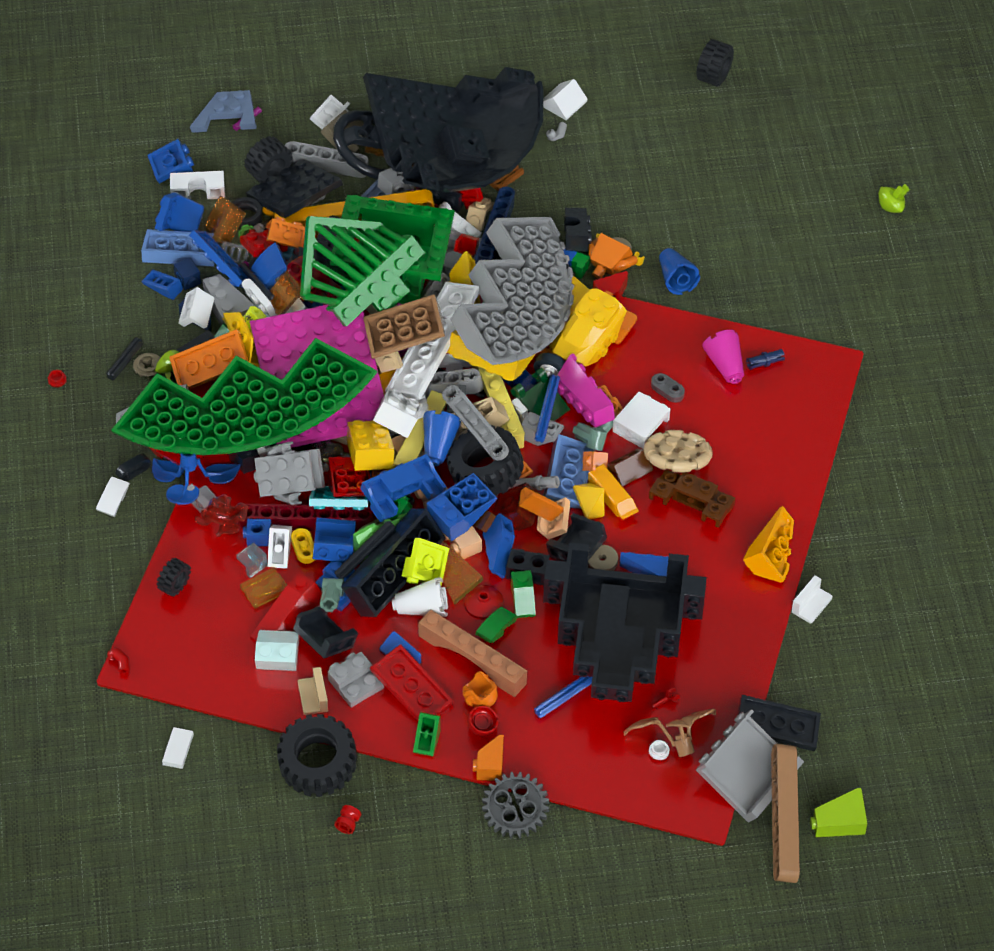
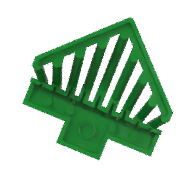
(377, 283)

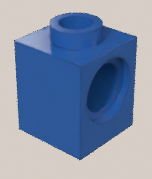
(257, 531)

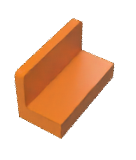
(539, 504)

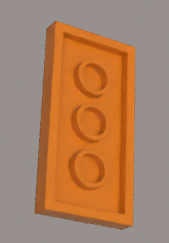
(207, 359)

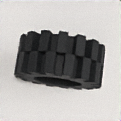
(173, 577)

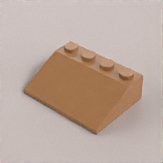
(404, 326)

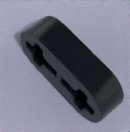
(133, 467)

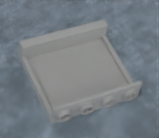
(742, 767)

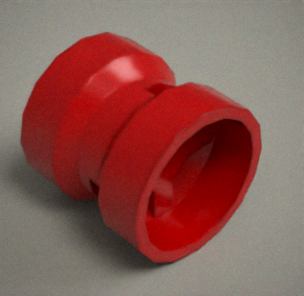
(347, 820)

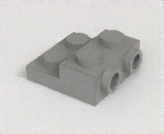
(354, 679)

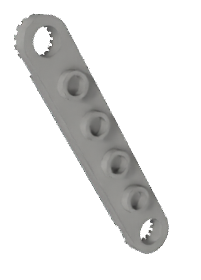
(475, 423)

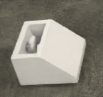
(398, 412)

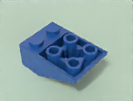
(460, 506)

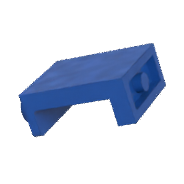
(333, 539)

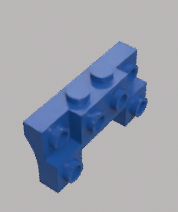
(400, 482)

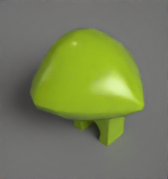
(893, 199)
(164, 365)

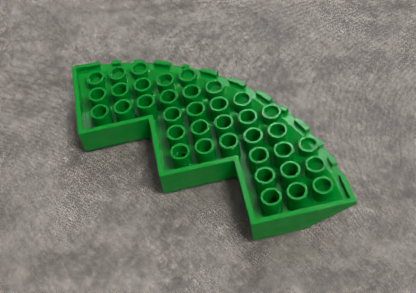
(245, 405)

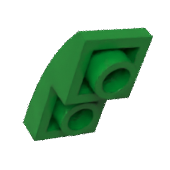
(495, 624)

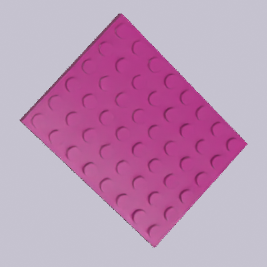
(283, 340)

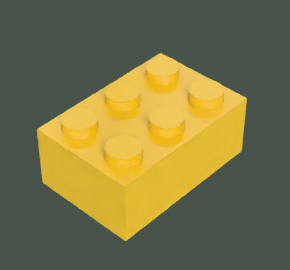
(370, 445)

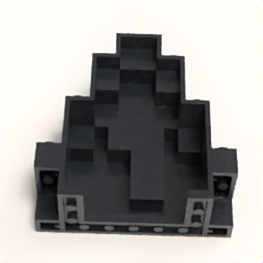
(620, 618)

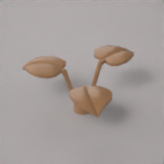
(683, 740)

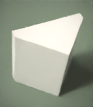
(565, 99)

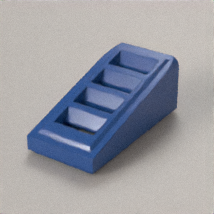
(164, 284)

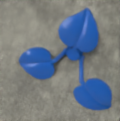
(167, 471)

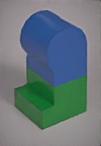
(578, 262)

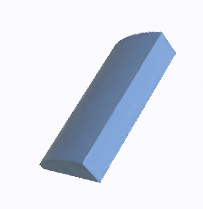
(171, 248)
(567, 464)

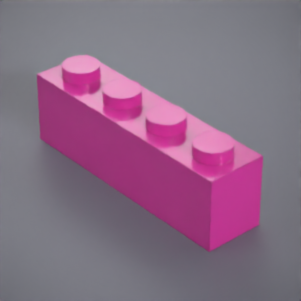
(583, 393)

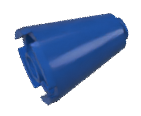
(678, 272)
(439, 434)

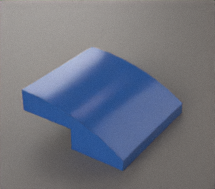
(270, 265)

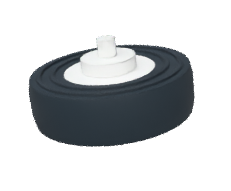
(549, 362)

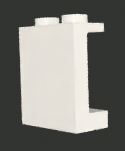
(640, 419)

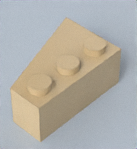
(491, 410)

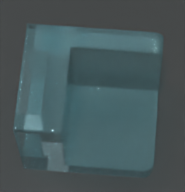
(253, 559)

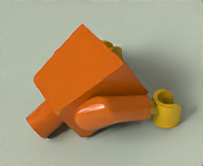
(611, 256)

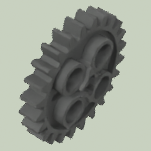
(498, 811)

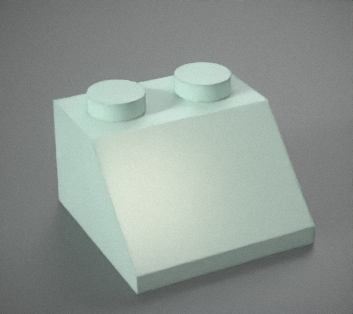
(277, 650)

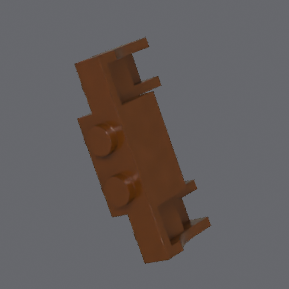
(694, 493)

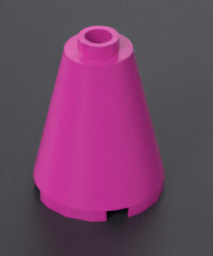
(726, 355)

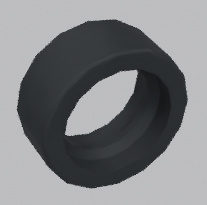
(247, 203)

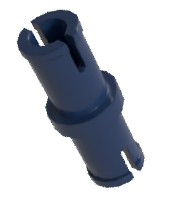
(765, 359)

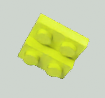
(426, 562)

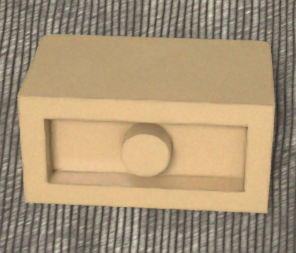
(313, 693)

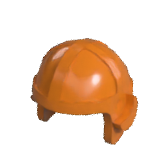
(480, 691)

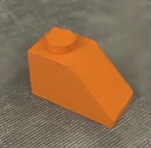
(489, 760)

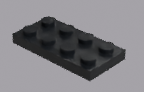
(783, 722)

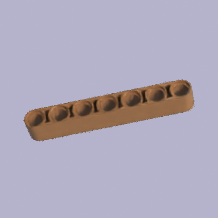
(785, 813)

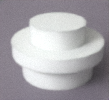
(659, 750)

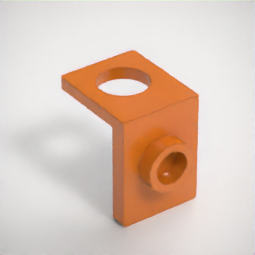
(593, 459)

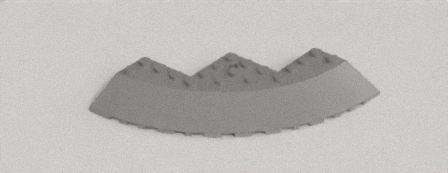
(523, 294)

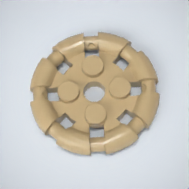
(677, 451)

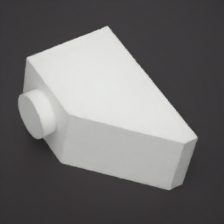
(279, 546)

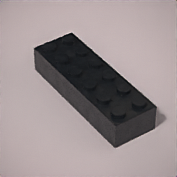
(381, 572)

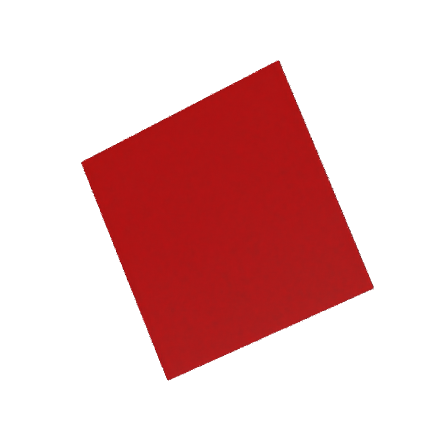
(769, 449)

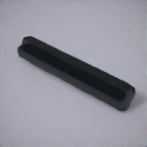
(124, 358)

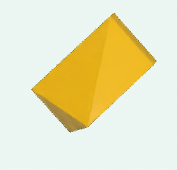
(590, 499)

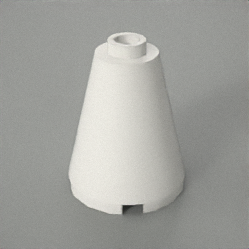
(422, 599)

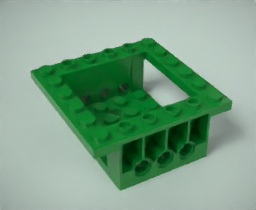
(427, 225)

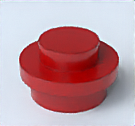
(57, 378)

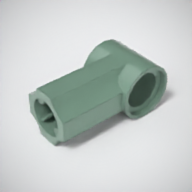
(592, 436)
(331, 593)

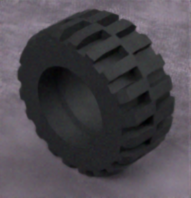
(497, 475)
(313, 731)

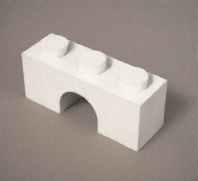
(211, 182)

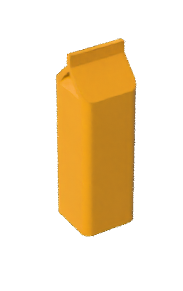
(614, 494)

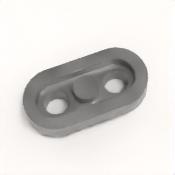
(665, 387)

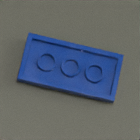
(216, 253)

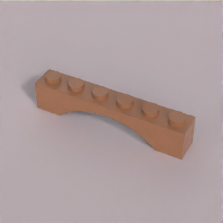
(499, 668)

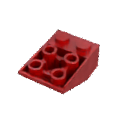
(344, 479)

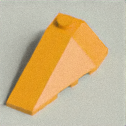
(770, 549)

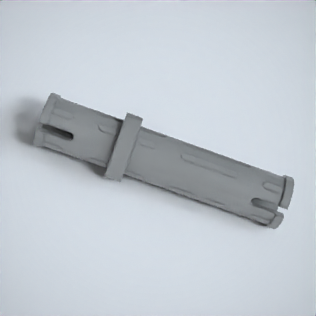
(539, 482)

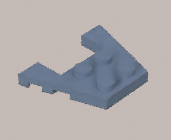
(227, 106)

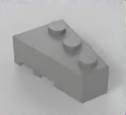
(226, 297)

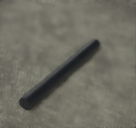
(250, 274)

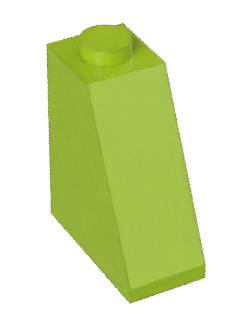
(841, 816)

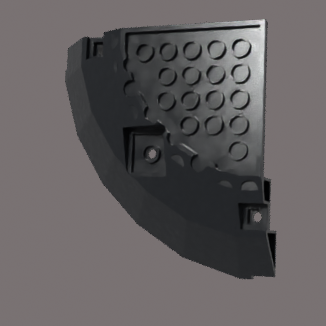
(456, 134)

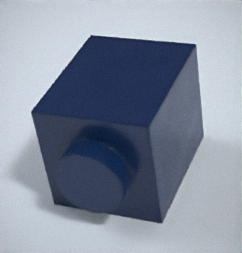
(187, 273)

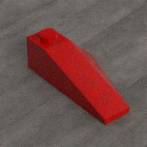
(297, 597)

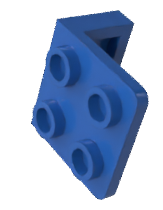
(178, 213)

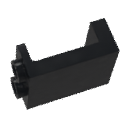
(581, 532)
(323, 633)

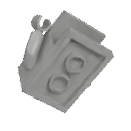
(288, 472)

